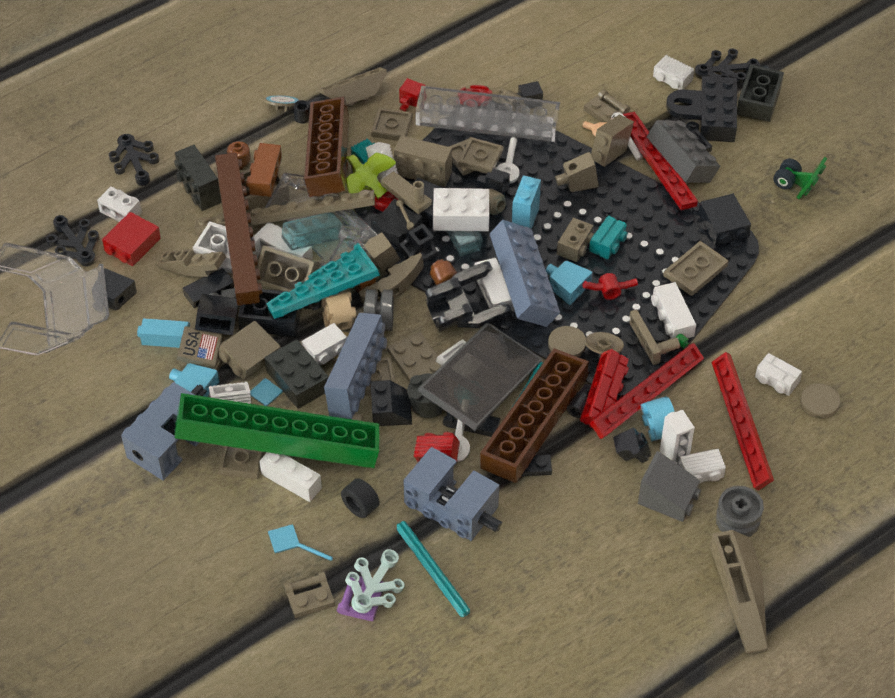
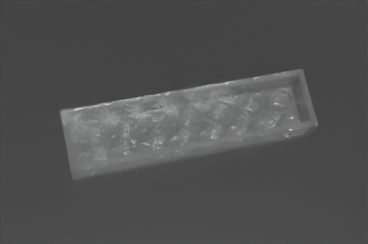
(487, 113)

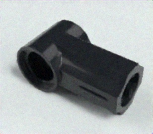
(302, 109)

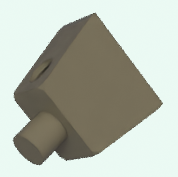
(579, 173)

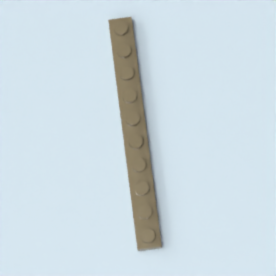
(296, 210)

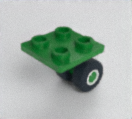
(791, 172)

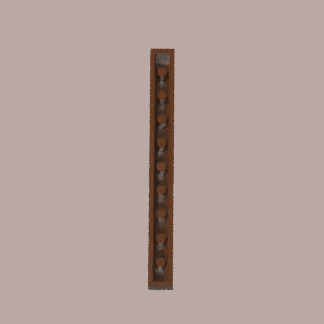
(237, 229)

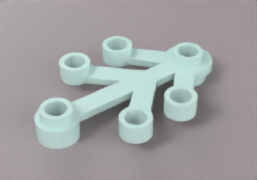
(373, 584)

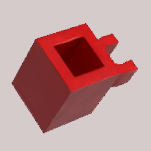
(409, 94)

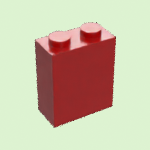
(131, 239)

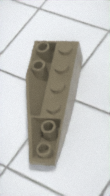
(743, 586)

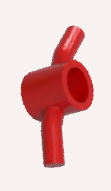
(609, 285)

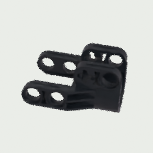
(451, 307)

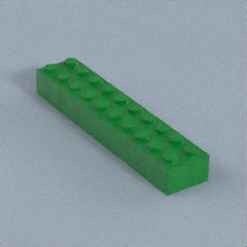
(277, 430)

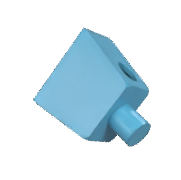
(568, 280)
(195, 375)

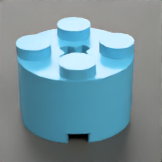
(654, 416)

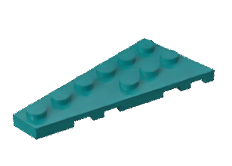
(326, 281)

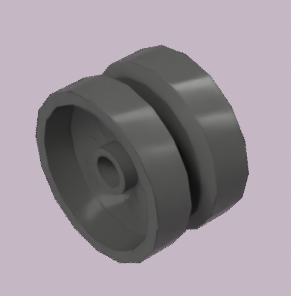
(384, 307)
(739, 510)

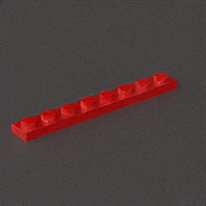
(665, 172)
(646, 390)
(742, 421)

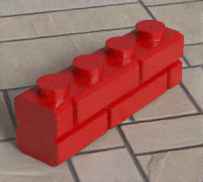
(605, 385)

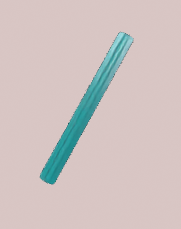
(433, 569)

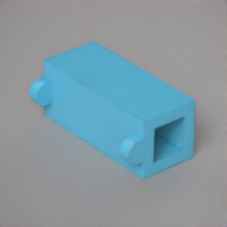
(161, 332)

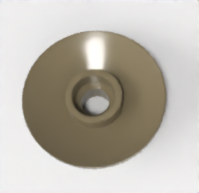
(601, 342)

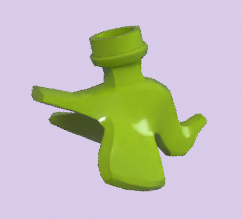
(365, 175)

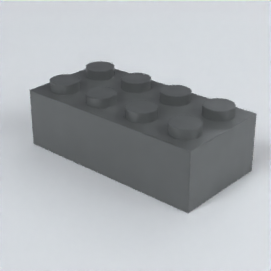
(683, 151)

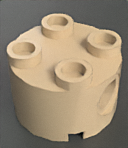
(338, 310)

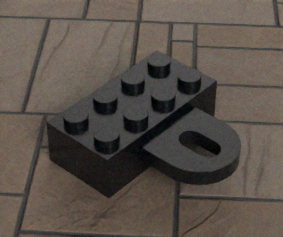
(712, 105)

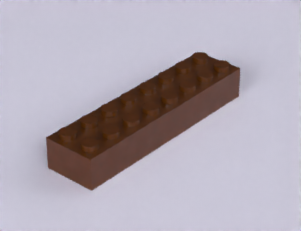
(327, 147)
(534, 415)

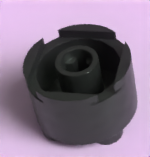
(419, 403)

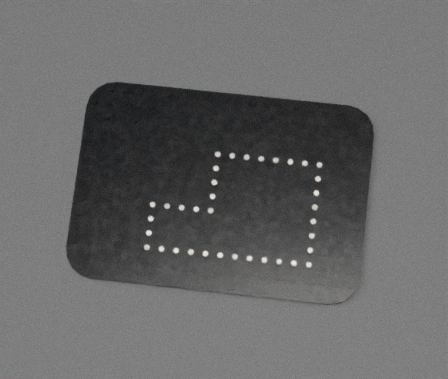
(655, 240)

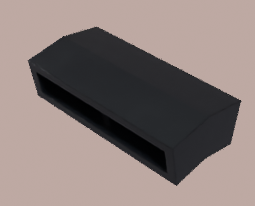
(213, 283)

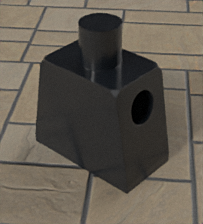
(118, 289)

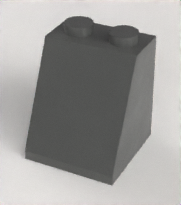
(668, 488)

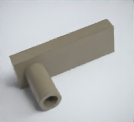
(410, 194)
(651, 348)

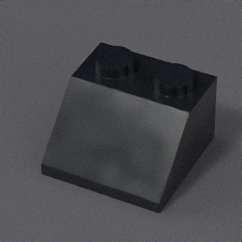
(390, 404)

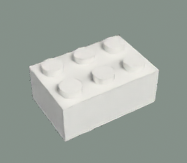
(460, 209)
(215, 240)

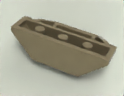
(356, 88)

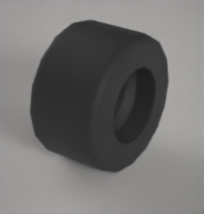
(360, 498)

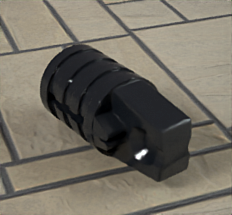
(578, 402)

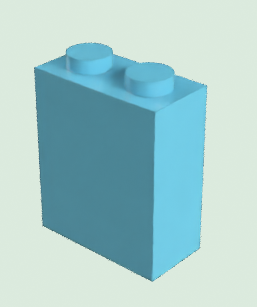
(526, 202)

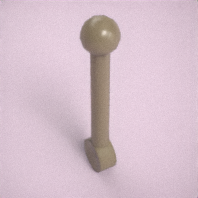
(410, 225)

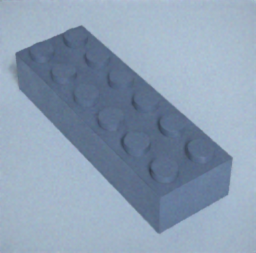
(524, 273)
(355, 365)

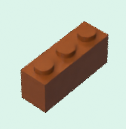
(264, 169)

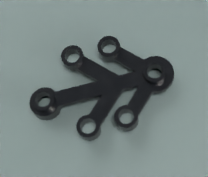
(725, 67)
(127, 142)
(84, 256)

